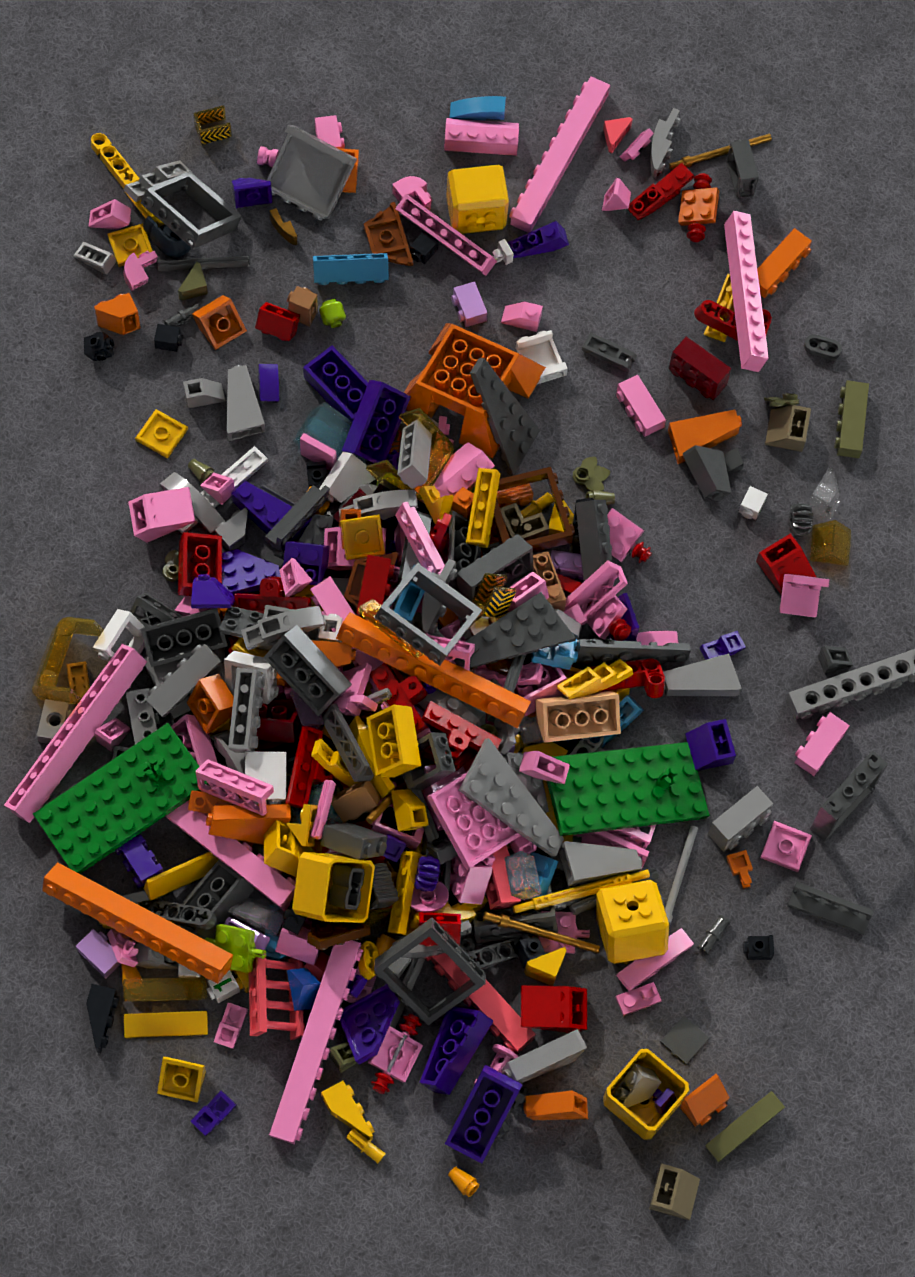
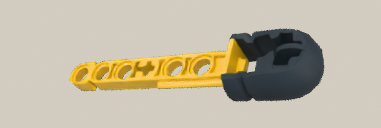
(164, 239)

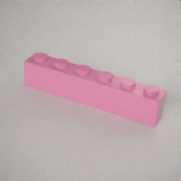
(446, 235)

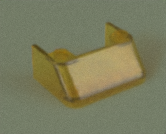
(439, 455)
(55, 652)

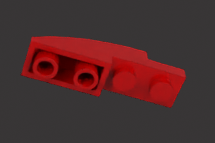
(661, 193)

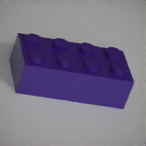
(336, 381)
(376, 422)
(483, 1114)

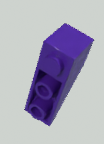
(542, 240)

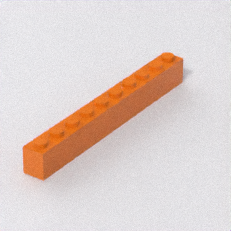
(446, 677)
(137, 923)

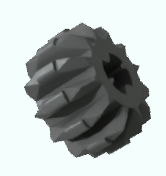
(800, 519)

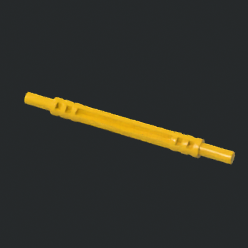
(579, 891)

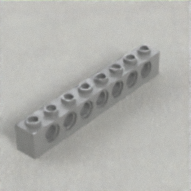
(801, 709)

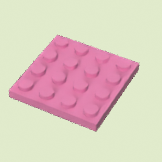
(469, 826)

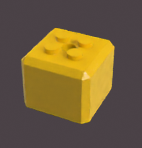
(477, 199)
(315, 882)
(632, 921)
(644, 1118)

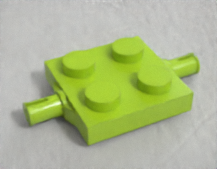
(240, 944)

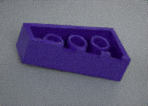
(263, 508)
(139, 860)
(454, 1047)

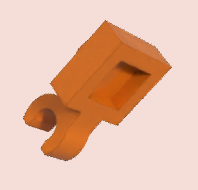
(741, 865)

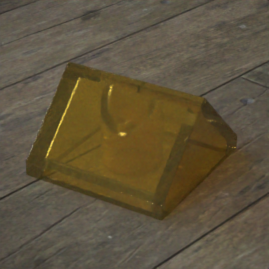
(830, 543)

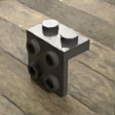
(238, 619)

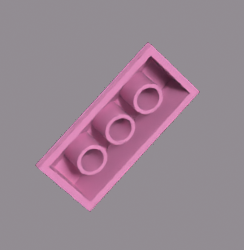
(481, 136)
(461, 470)
(195, 739)

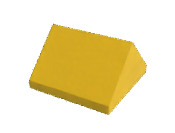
(546, 966)
(181, 1079)

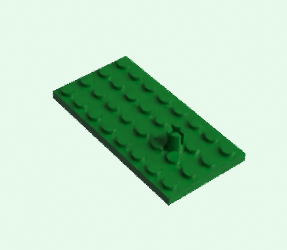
(628, 789)
(120, 799)

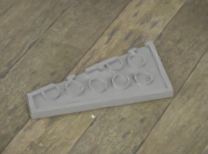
(502, 793)

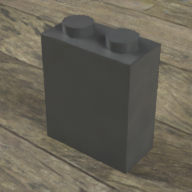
(354, 840)

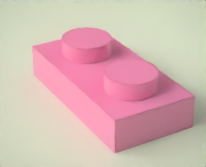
(633, 150)

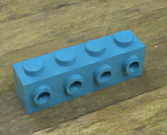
(350, 268)

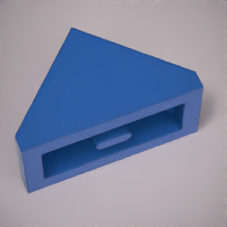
(303, 988)

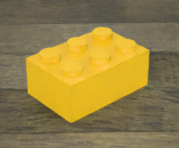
(393, 741)

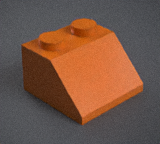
(219, 321)
(211, 702)
(705, 1101)

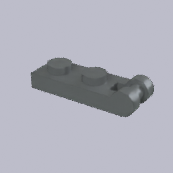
(609, 352)

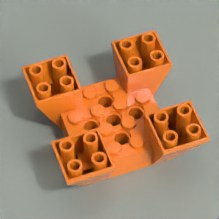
(455, 389)

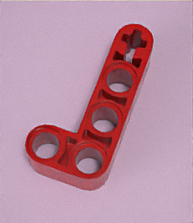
(710, 313)
(646, 674)

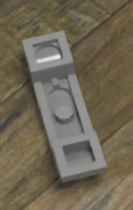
(203, 510)

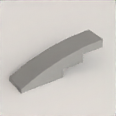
(161, 173)

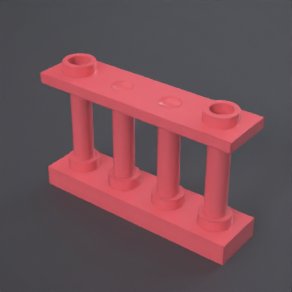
(259, 1003)

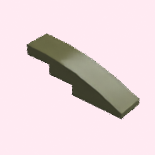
(745, 1126)

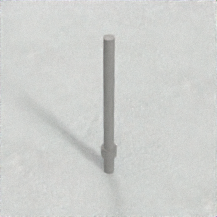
(680, 872)

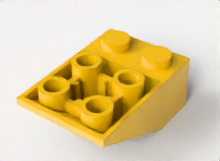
(283, 848)

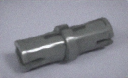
(182, 317)
(713, 934)

